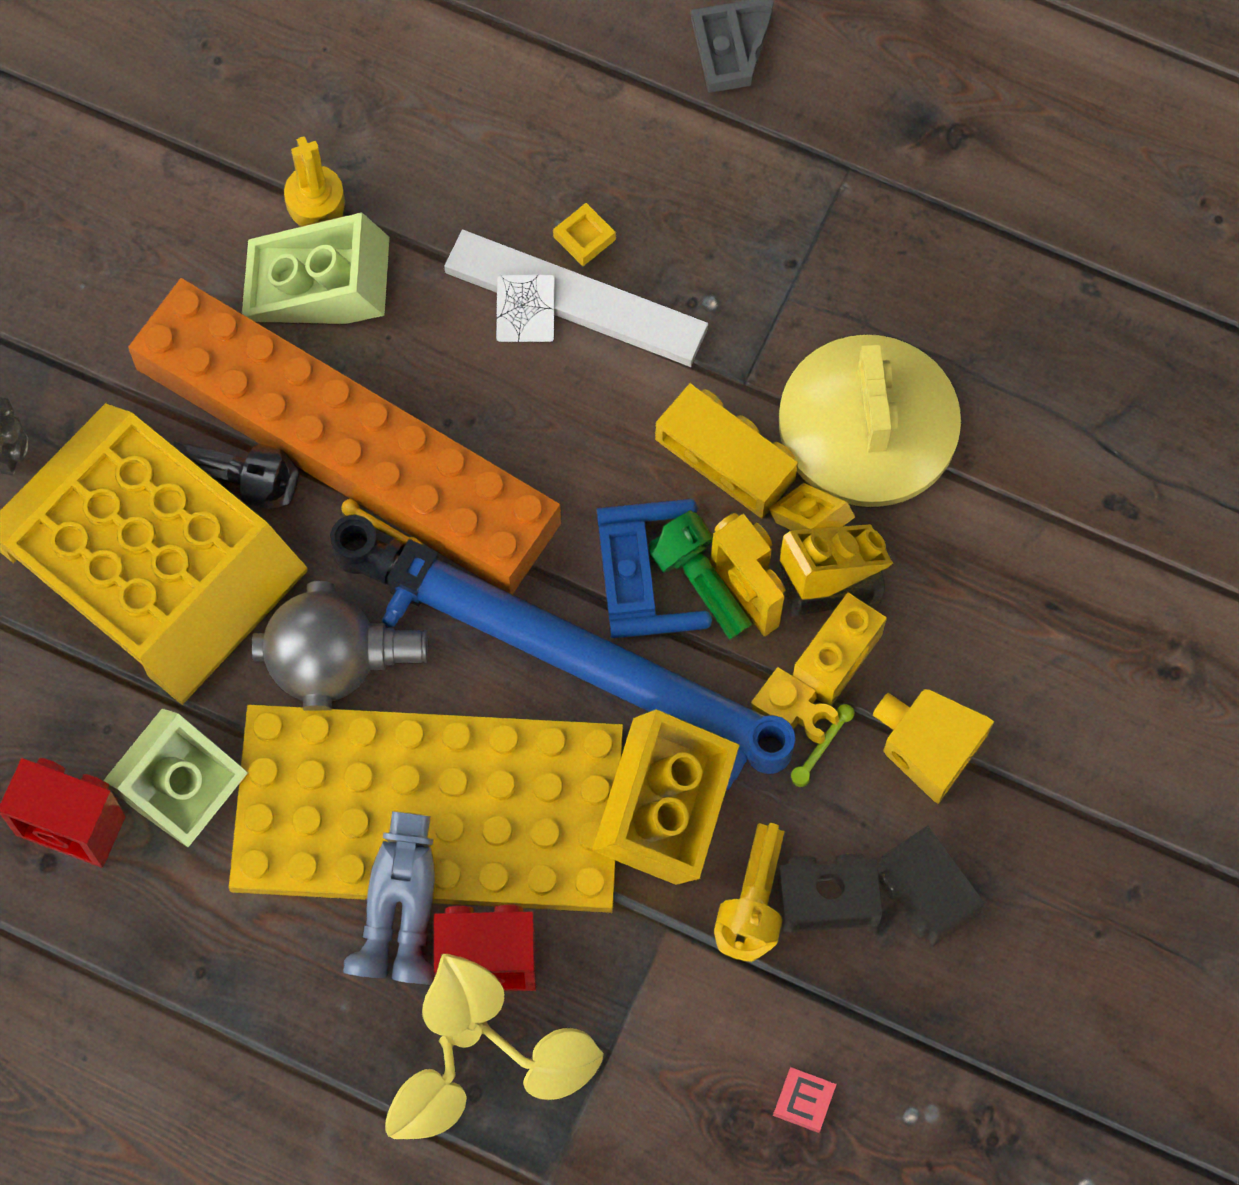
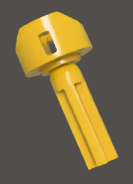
(313, 190)
(751, 914)

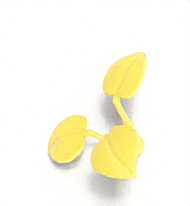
(458, 1009)

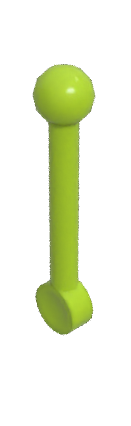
(800, 775)

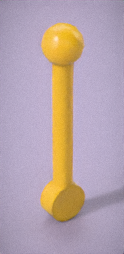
(351, 507)

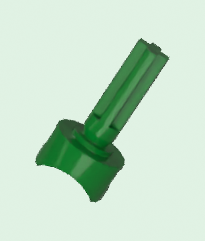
(683, 546)

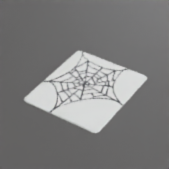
(525, 308)

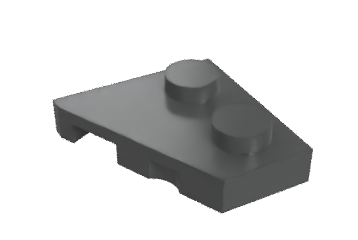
(731, 41)

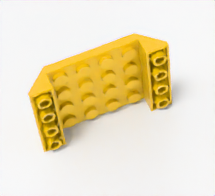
(148, 549)

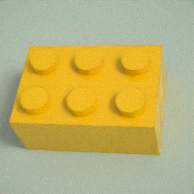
(666, 797)

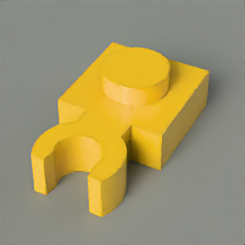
(793, 701)

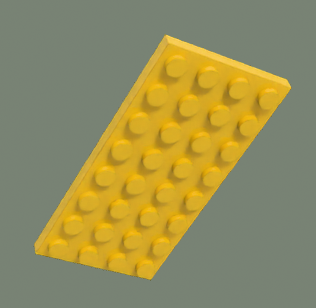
(504, 797)

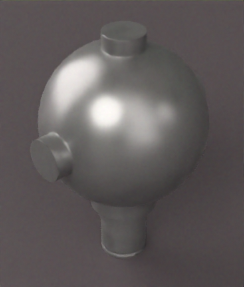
(325, 646)

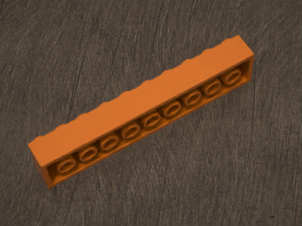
(346, 436)

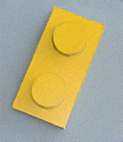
(810, 509)

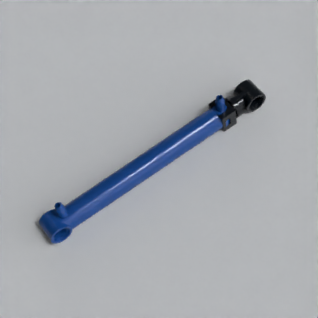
(420, 576)

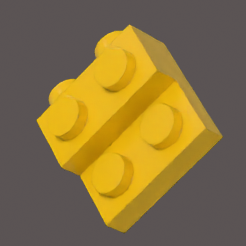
(742, 561)

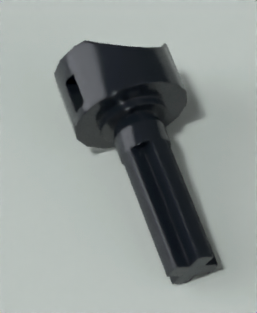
(253, 474)

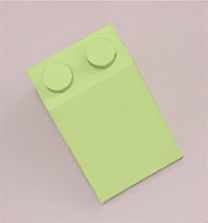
(318, 273)

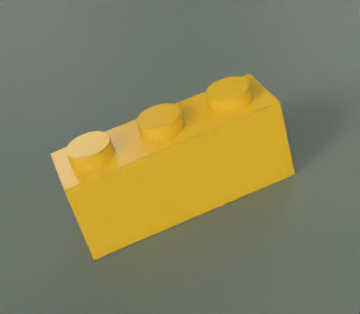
(726, 449)

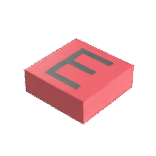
(804, 1100)

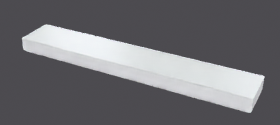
(583, 299)

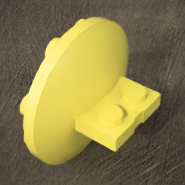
(870, 420)

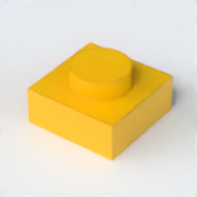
(584, 234)

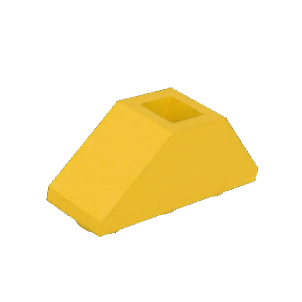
(832, 558)

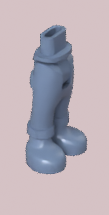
(403, 874)

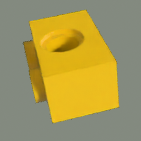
(840, 648)

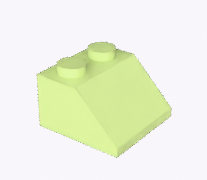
(175, 776)

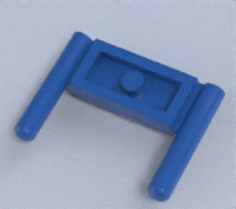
(629, 573)

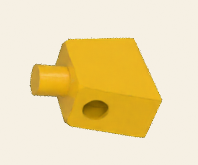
(932, 739)

